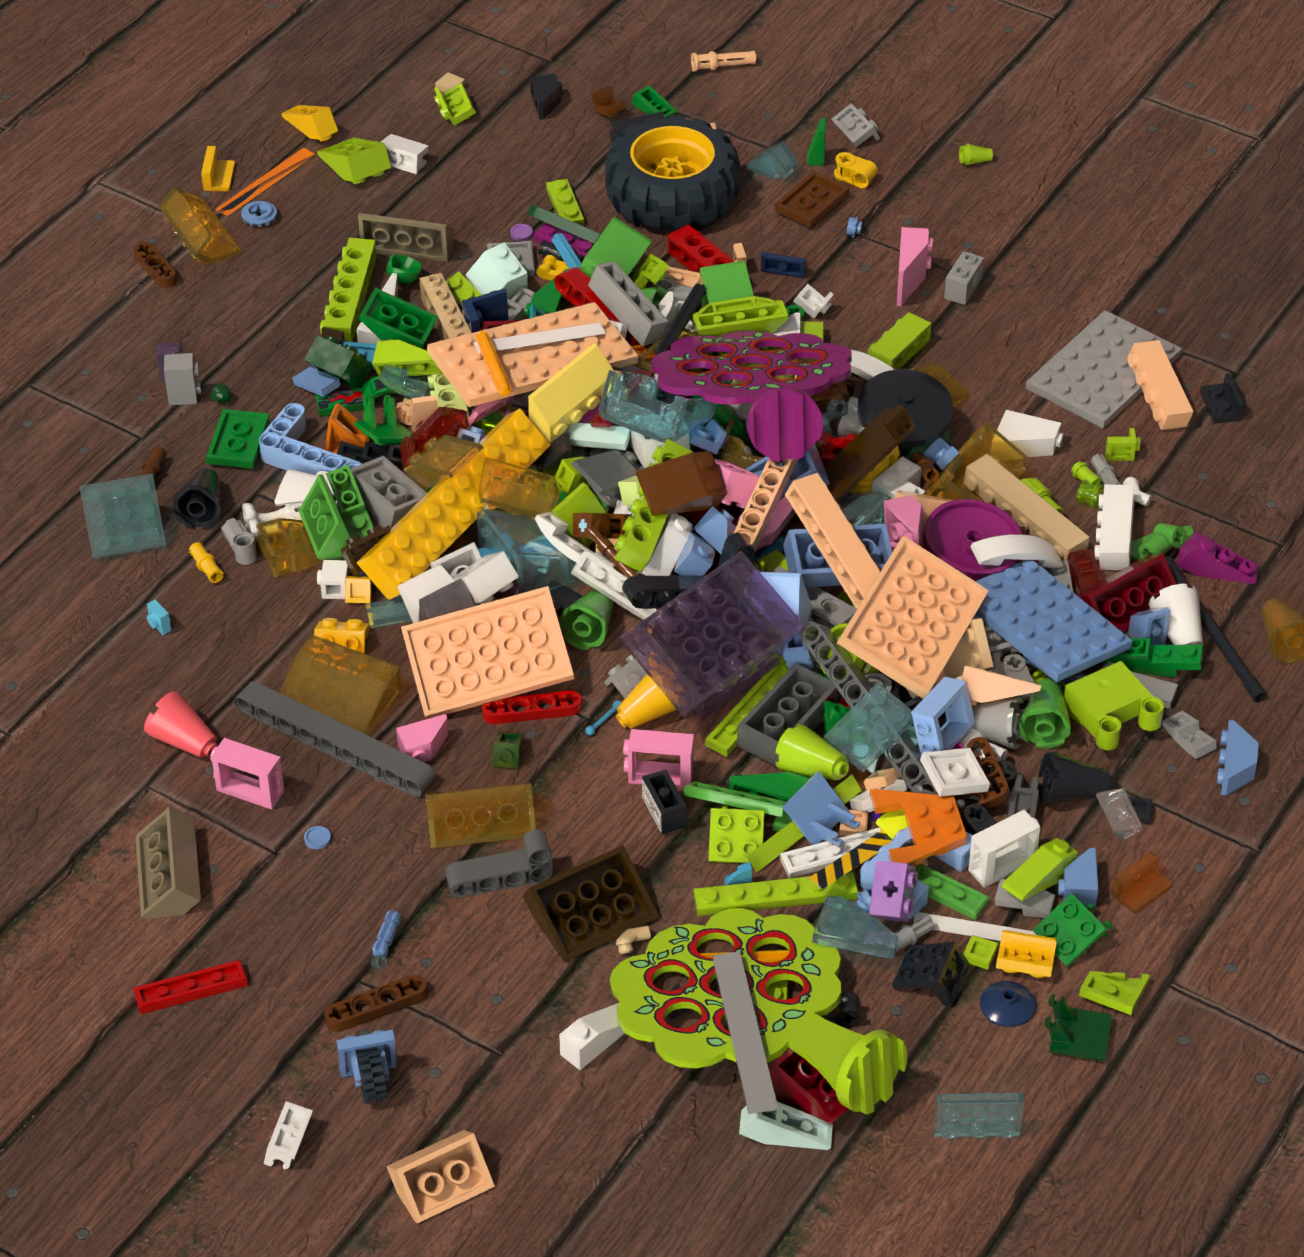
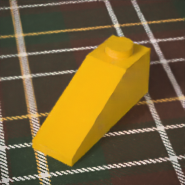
(313, 121)

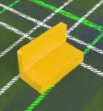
(216, 173)

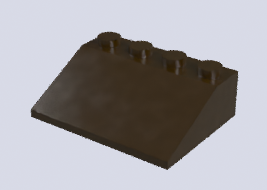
(591, 904)

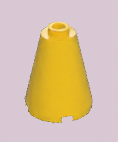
(643, 704)

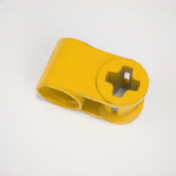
(855, 171)

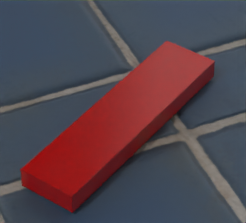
(190, 986)

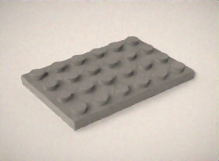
(1093, 370)

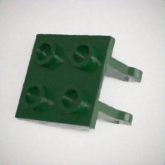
(1078, 1031)

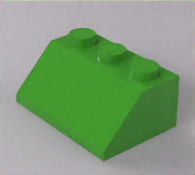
(324, 521)

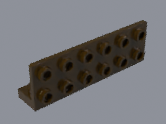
(867, 450)

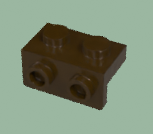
(358, 547)

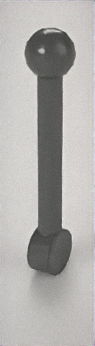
(917, 788)

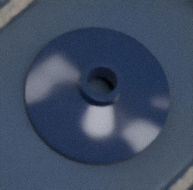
(1011, 1011)

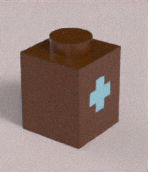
(584, 521)

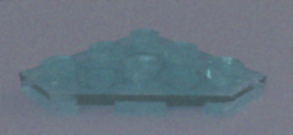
(852, 928)

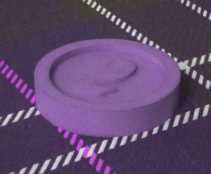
(521, 232)

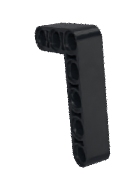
(656, 591)

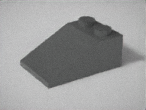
(607, 469)

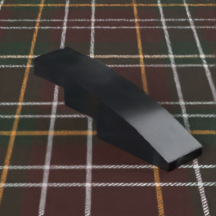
(371, 452)

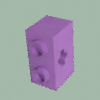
(889, 878)

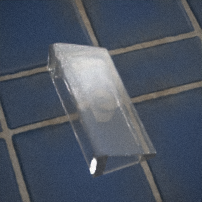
(1120, 813)

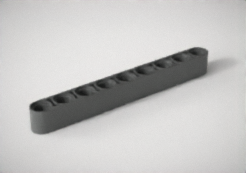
(848, 687)
(335, 739)

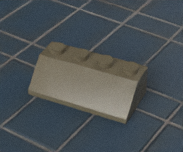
(407, 237)
(168, 866)

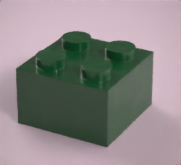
(339, 361)

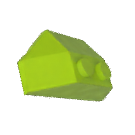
(740, 314)

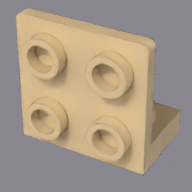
(970, 651)

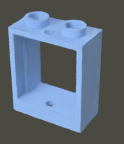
(950, 697)

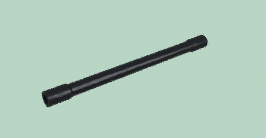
(1249, 681)

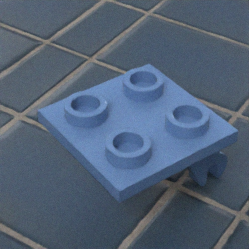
(817, 810)

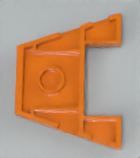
(930, 820)

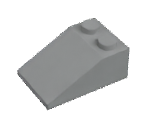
(386, 491)

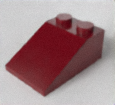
(805, 1087)

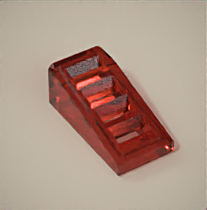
(1084, 560)

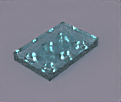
(870, 727)
(978, 1115)

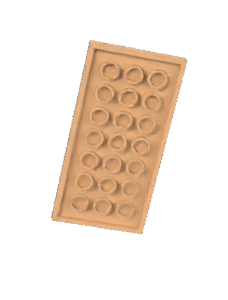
(527, 365)

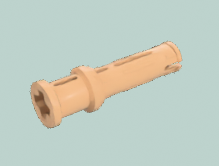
(712, 57)

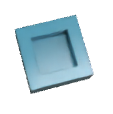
(158, 617)

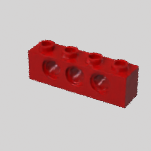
(694, 249)

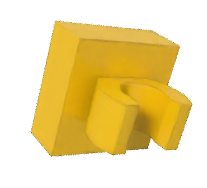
(357, 589)

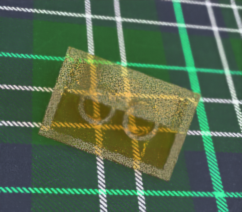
(517, 489)

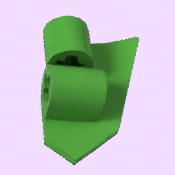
(1161, 540)

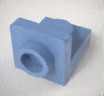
(940, 453)

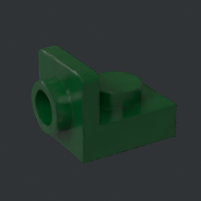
(507, 749)

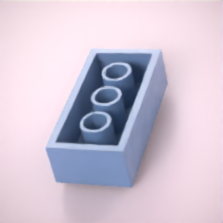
(806, 559)

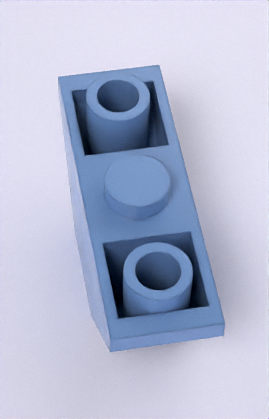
(1237, 758)

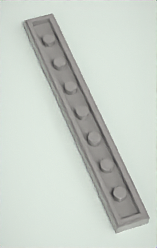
(744, 1033)

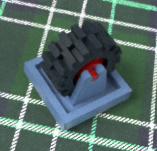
(368, 1061)

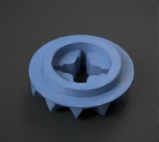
(266, 209)

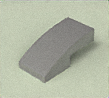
(517, 304)
(1186, 733)
(1035, 906)

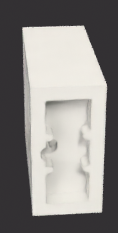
(991, 866)

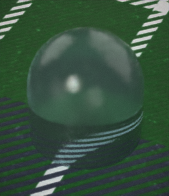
(378, 961)

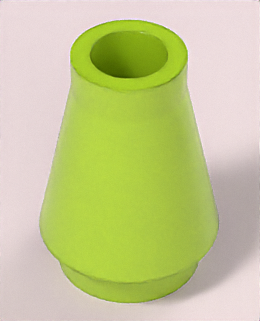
(974, 154)

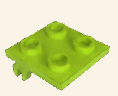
(734, 834)

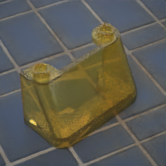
(983, 441)

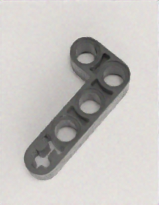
(503, 870)

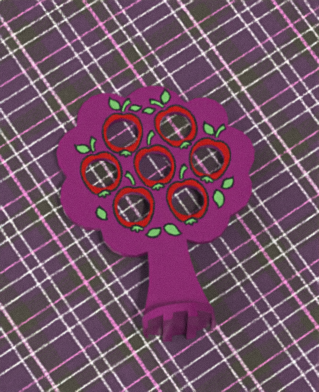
(782, 413)

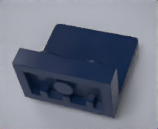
(485, 308)

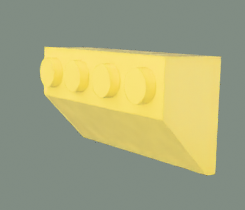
(569, 393)

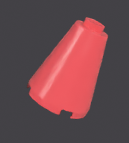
(180, 726)

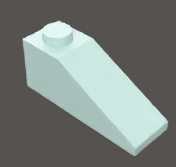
(786, 1128)

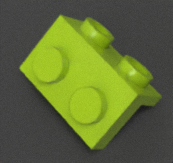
(454, 104)

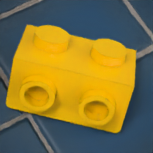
(348, 634)
(1026, 953)

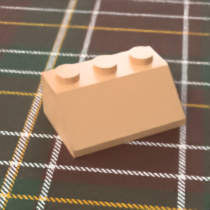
(441, 1175)

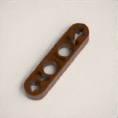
(374, 1000)

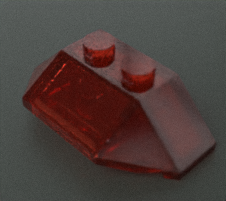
(438, 423)

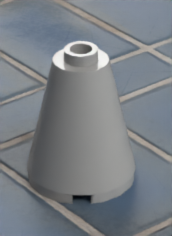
(999, 721)

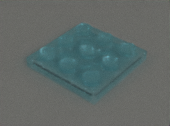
(122, 516)

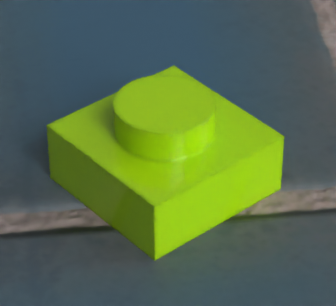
(980, 952)

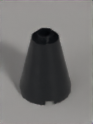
(199, 500)
(1071, 779)

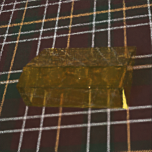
(342, 683)

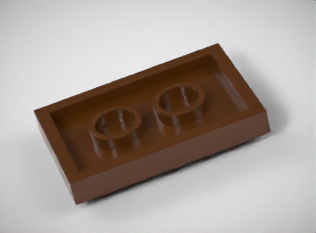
(812, 199)

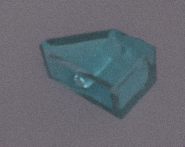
(773, 162)

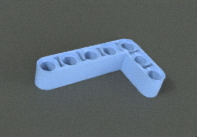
(282, 449)

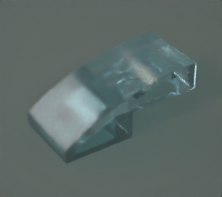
(397, 380)

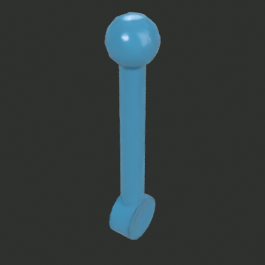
(590, 730)

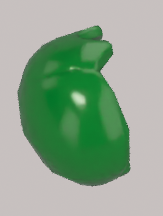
(405, 267)

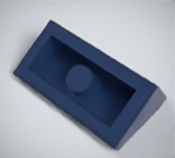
(783, 265)

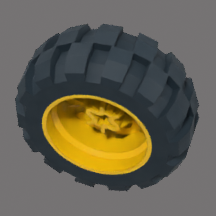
(672, 173)

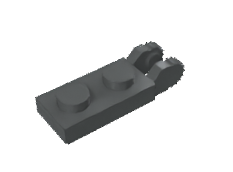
(1024, 798)

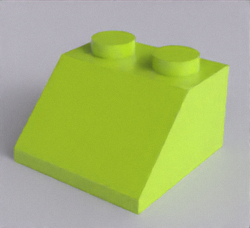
(579, 501)

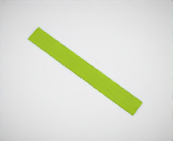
(791, 834)

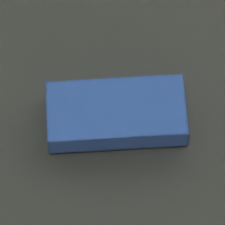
(316, 381)

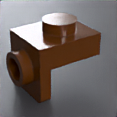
(605, 102)

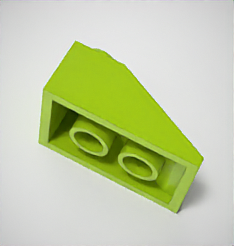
(356, 159)

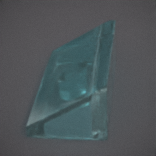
(387, 612)

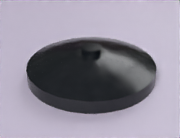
(918, 393)

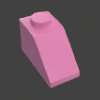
(423, 738)

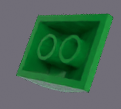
(397, 319)

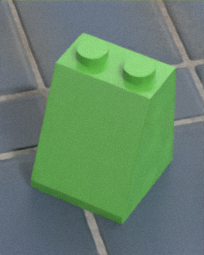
(617, 244)
(725, 282)

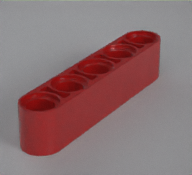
(574, 287)

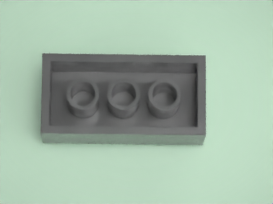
(792, 701)

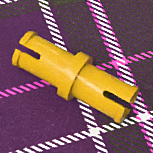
(206, 562)

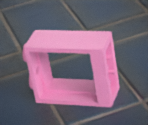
(659, 743)
(263, 764)

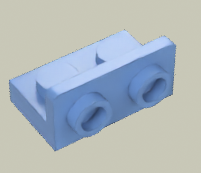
(710, 437)

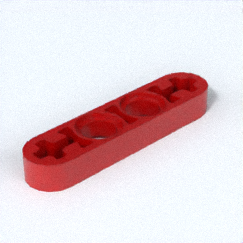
(532, 710)

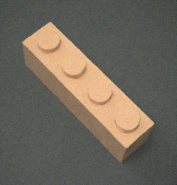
(1160, 385)

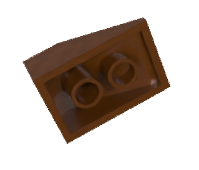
(682, 484)

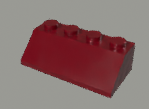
(1129, 590)

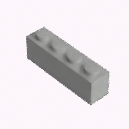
(628, 303)

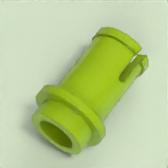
(1082, 471)

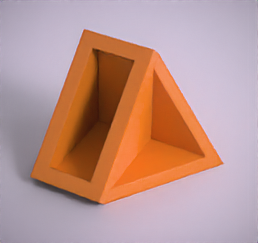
(342, 428)

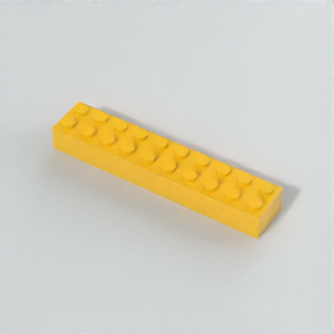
(447, 508)

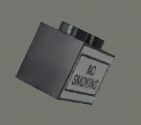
(664, 801)

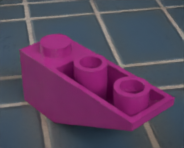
(1212, 560)

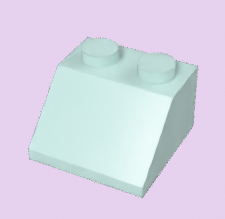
(498, 270)

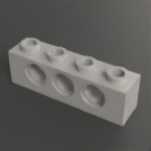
(826, 608)

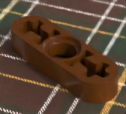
(155, 272)

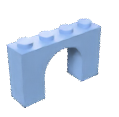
(956, 858)

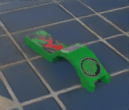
(353, 398)

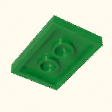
(237, 438)

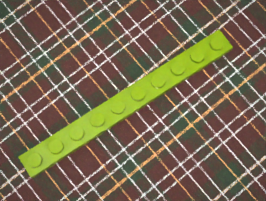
(724, 736)

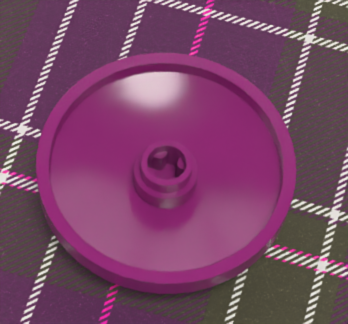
(959, 524)

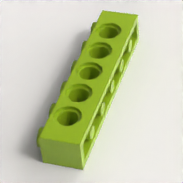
(350, 287)
(642, 528)

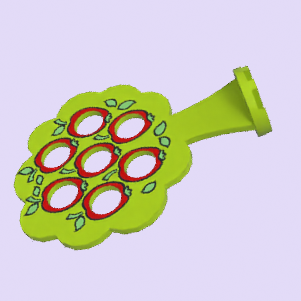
(853, 1064)

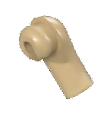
(632, 935)

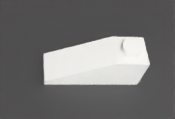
(669, 546)
(590, 1036)

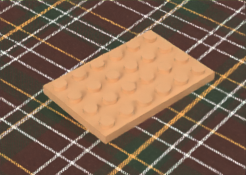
(913, 617)
(487, 653)

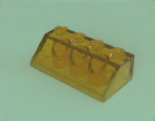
(198, 227)
(480, 814)

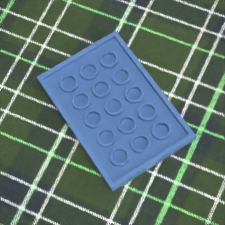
(1048, 621)

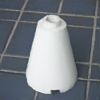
(1185, 614)

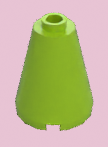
(806, 753)

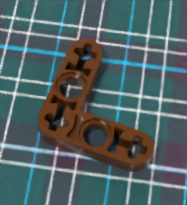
(990, 798)

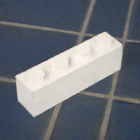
(1116, 527)

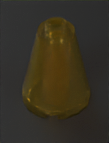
(1284, 630)

